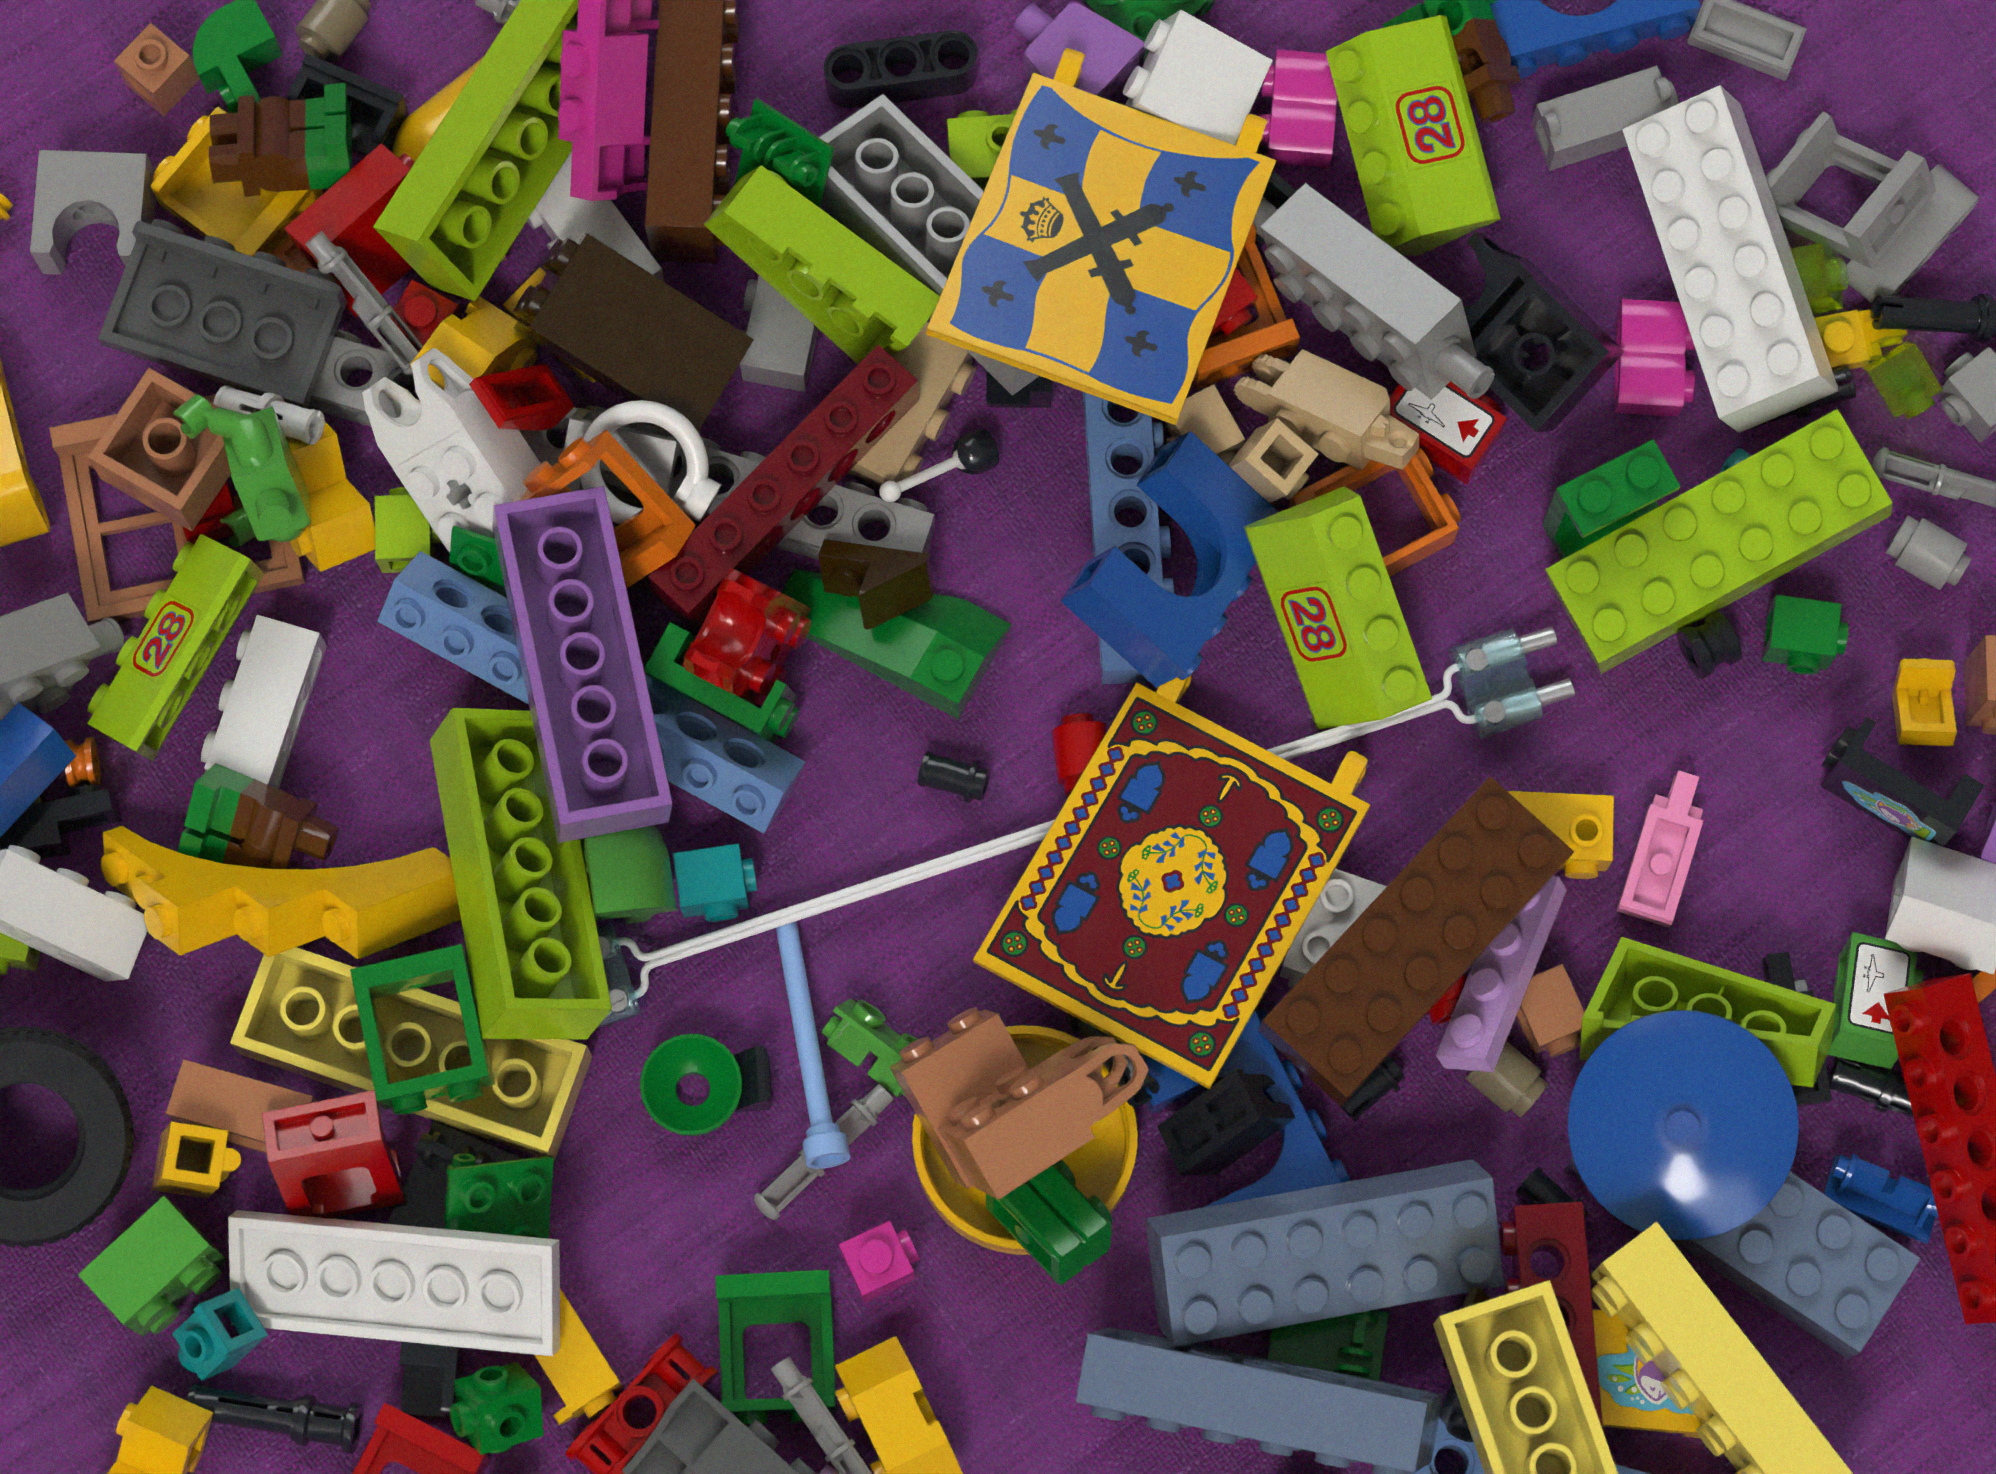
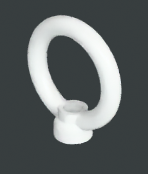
(696, 490)

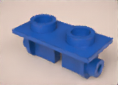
(1872, 1195)

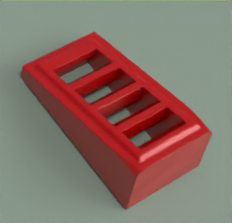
(523, 398)

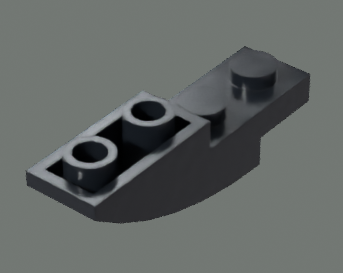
(47, 824)

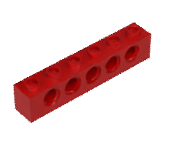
(1955, 1117)

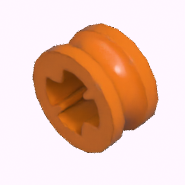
(85, 764)

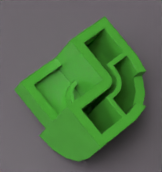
(629, 874)

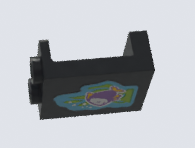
(1892, 795)

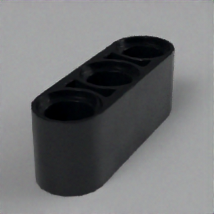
(920, 51)

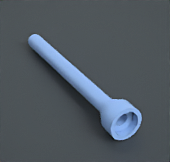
(824, 1142)

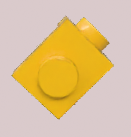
(1924, 702)

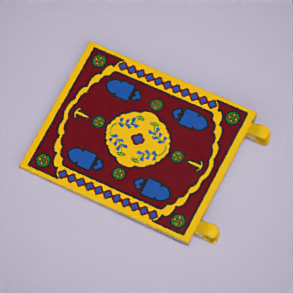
(1174, 882)

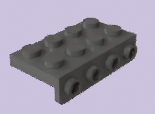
(223, 313)

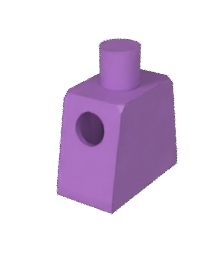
(1108, 49)

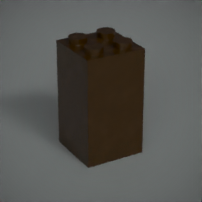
(630, 329)

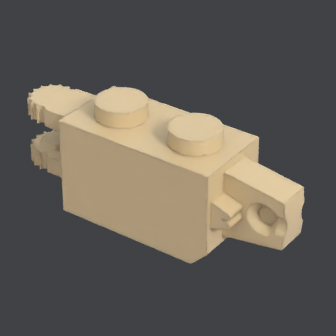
(1329, 409)

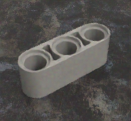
(1918, 240)

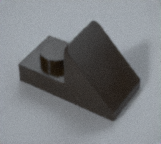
(881, 577)

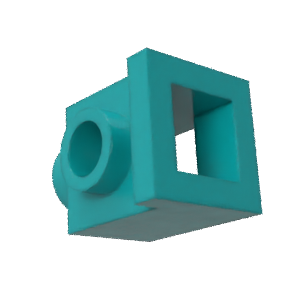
(206, 1343)

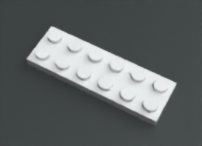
(398, 1282)

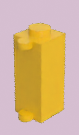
(193, 1160)
(579, 1369)

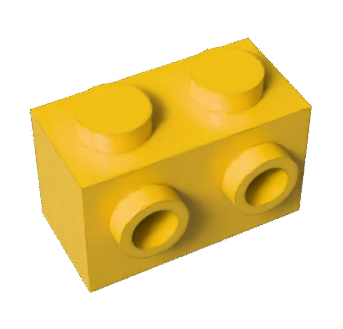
(1581, 823)

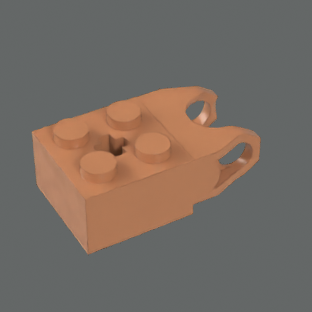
(1039, 1114)

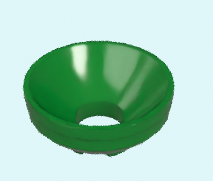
(683, 1057)

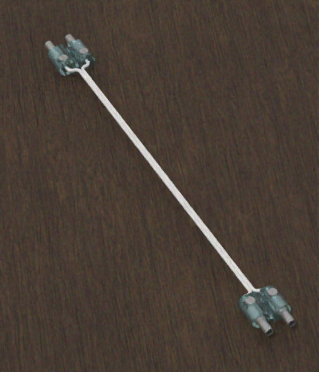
(1486, 669)

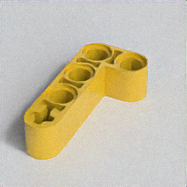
(20, 501)

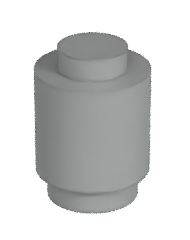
(1929, 552)

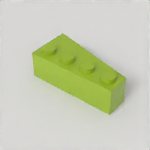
(821, 266)
(1653, 980)

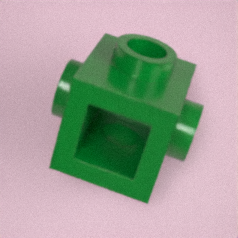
(497, 1408)

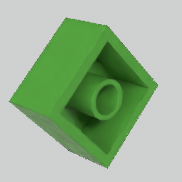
(154, 1268)

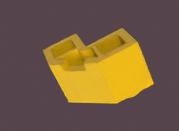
(480, 343)
(340, 515)
(894, 1412)
(161, 1435)

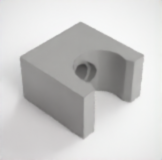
(88, 190)

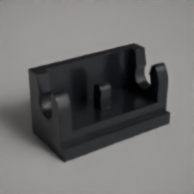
(373, 108)
(1223, 1124)

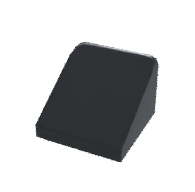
(756, 1079)

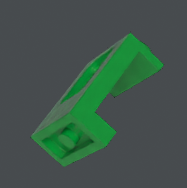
(1608, 498)
(773, 719)
(771, 1300)

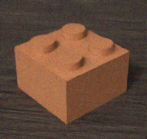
(155, 460)

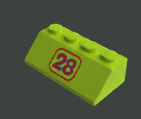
(1413, 135)
(1338, 610)
(175, 646)

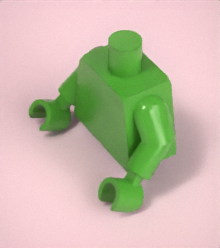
(261, 470)

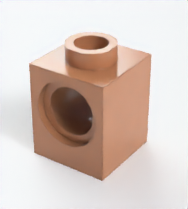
(157, 69)
(1551, 1013)

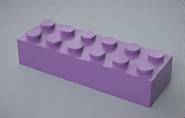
(581, 664)

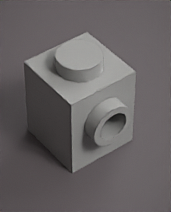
(1971, 393)

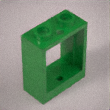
(410, 974)

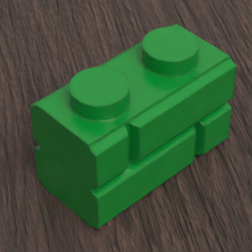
(1055, 1222)

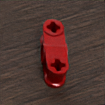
(657, 1381)

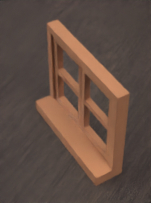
(73, 446)

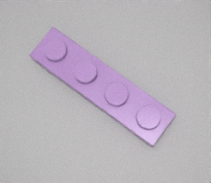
(1498, 986)

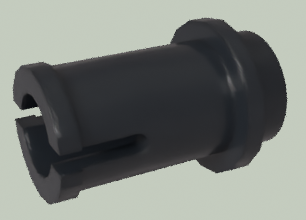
(954, 776)
(1378, 1084)
(1543, 1190)

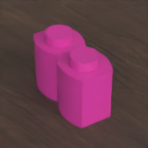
(1301, 109)
(1652, 370)

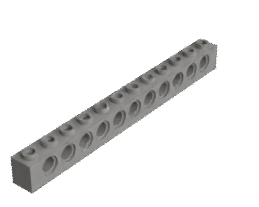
(855, 504)

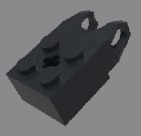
(1526, 311)

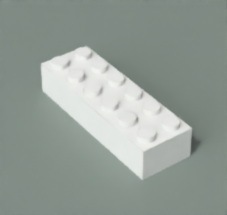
(1730, 260)

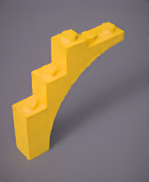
(275, 910)

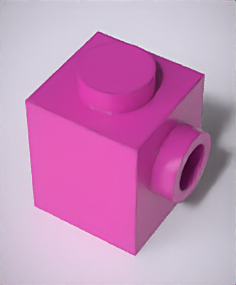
(879, 1260)

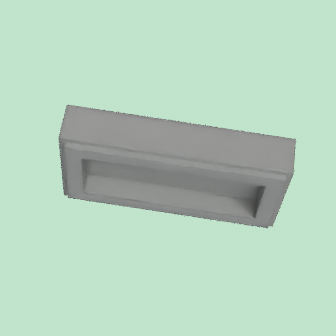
(1747, 36)

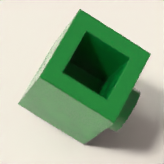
(1803, 634)

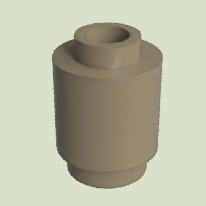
(331, 27)
(1513, 1084)

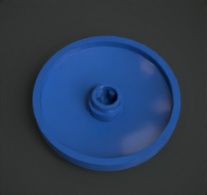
(1683, 1124)

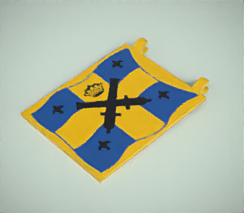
(1103, 245)

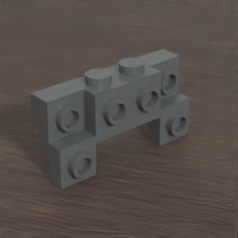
(706, 1438)

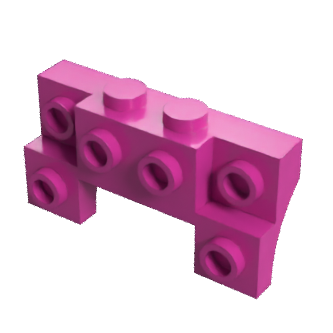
(606, 97)

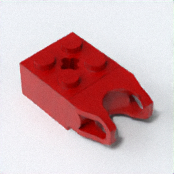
(747, 637)

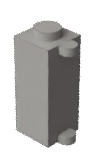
(1593, 118)

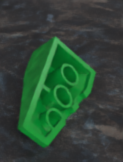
(928, 651)

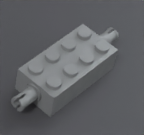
(1370, 294)
(49, 651)

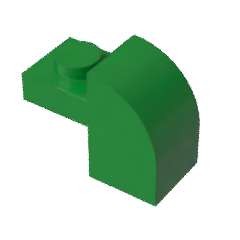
(230, 47)

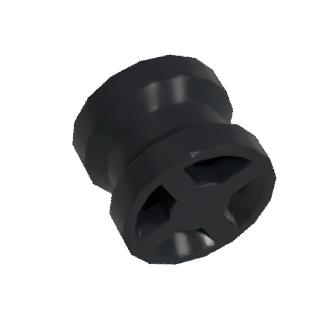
(1709, 645)

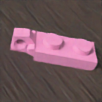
(1663, 854)

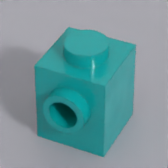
(714, 882)

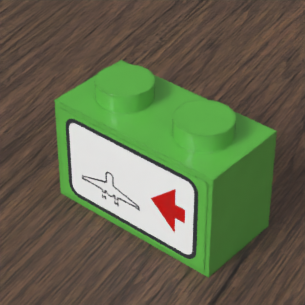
(1863, 974)

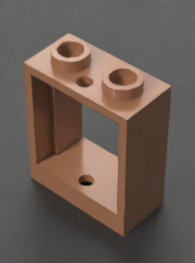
(228, 1102)

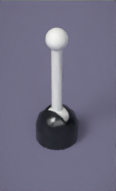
(972, 454)

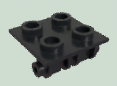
(428, 1179)

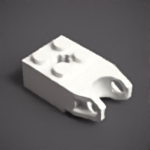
(449, 448)

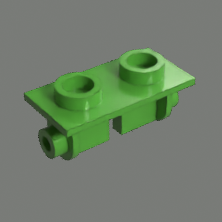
(864, 1032)

